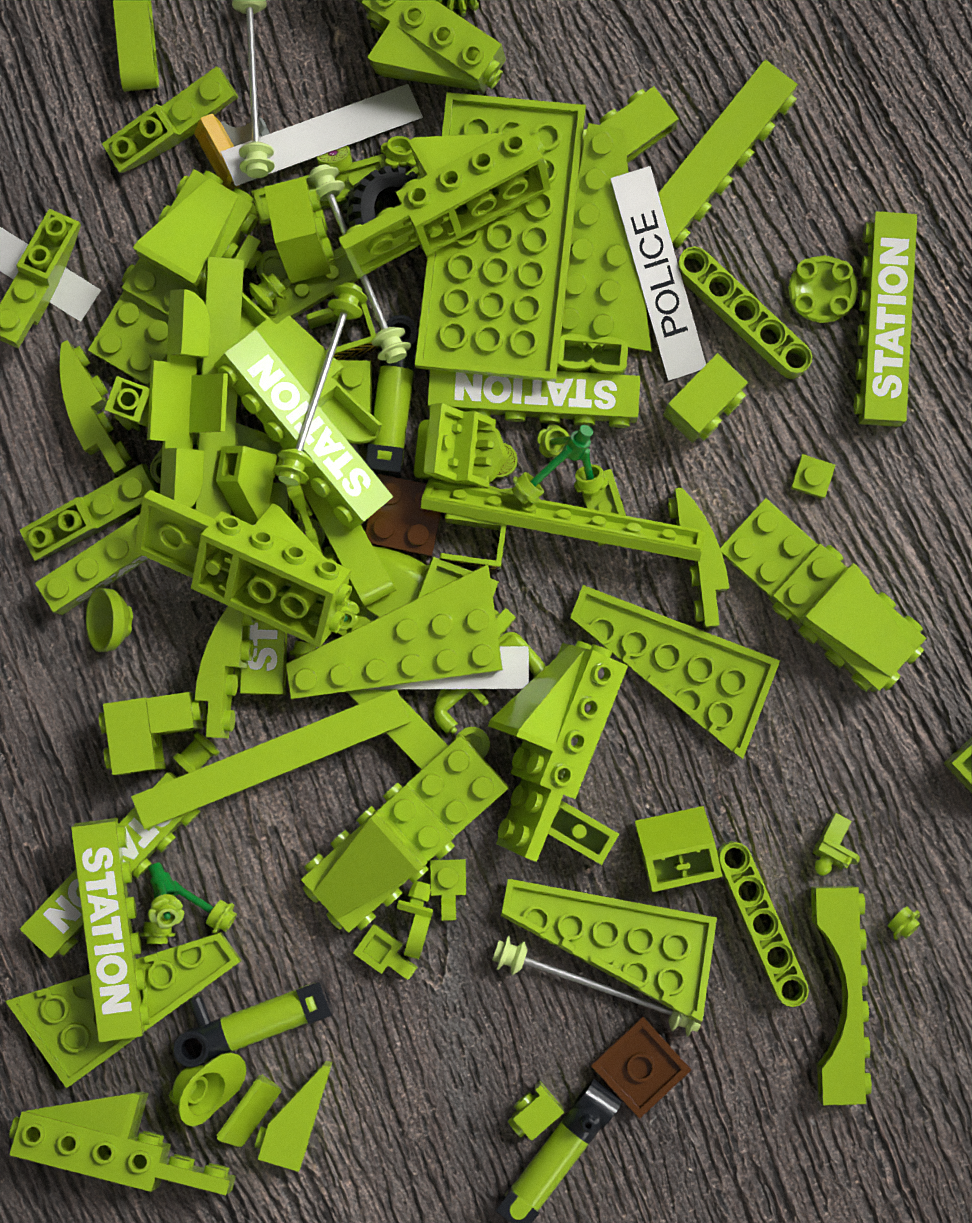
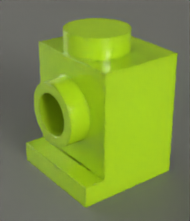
(535, 1112)

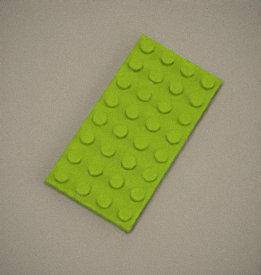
(501, 290)

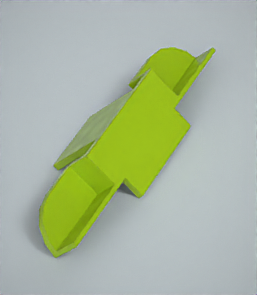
(305, 361)
(185, 401)

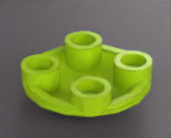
(823, 288)

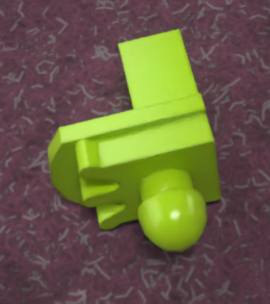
(829, 846)

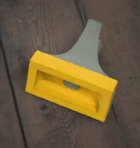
(219, 136)

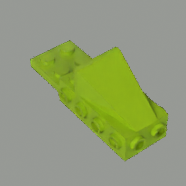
(432, 45)
(454, 175)
(172, 256)
(255, 569)
(825, 598)
(546, 719)
(401, 836)
(83, 1132)

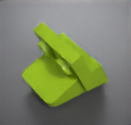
(459, 447)

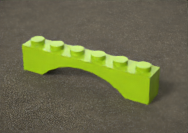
(842, 1067)

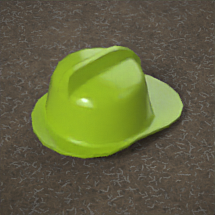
(206, 1088)

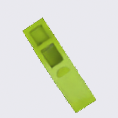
(171, 123)
(37, 276)
(83, 400)
(88, 514)
(710, 572)
(216, 684)

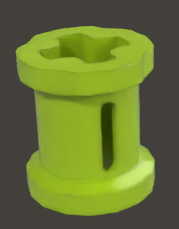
(196, 753)

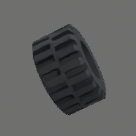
(363, 195)

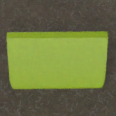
(249, 1112)

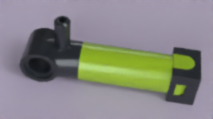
(392, 406)
(253, 1023)
(587, 1116)

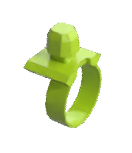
(419, 894)

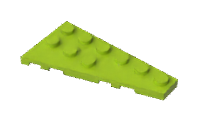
(602, 278)
(426, 639)
(698, 672)
(637, 943)
(64, 1017)

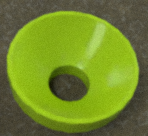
(107, 619)

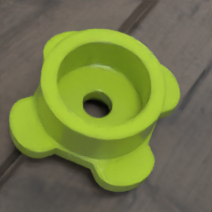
(398, 152)
(904, 923)

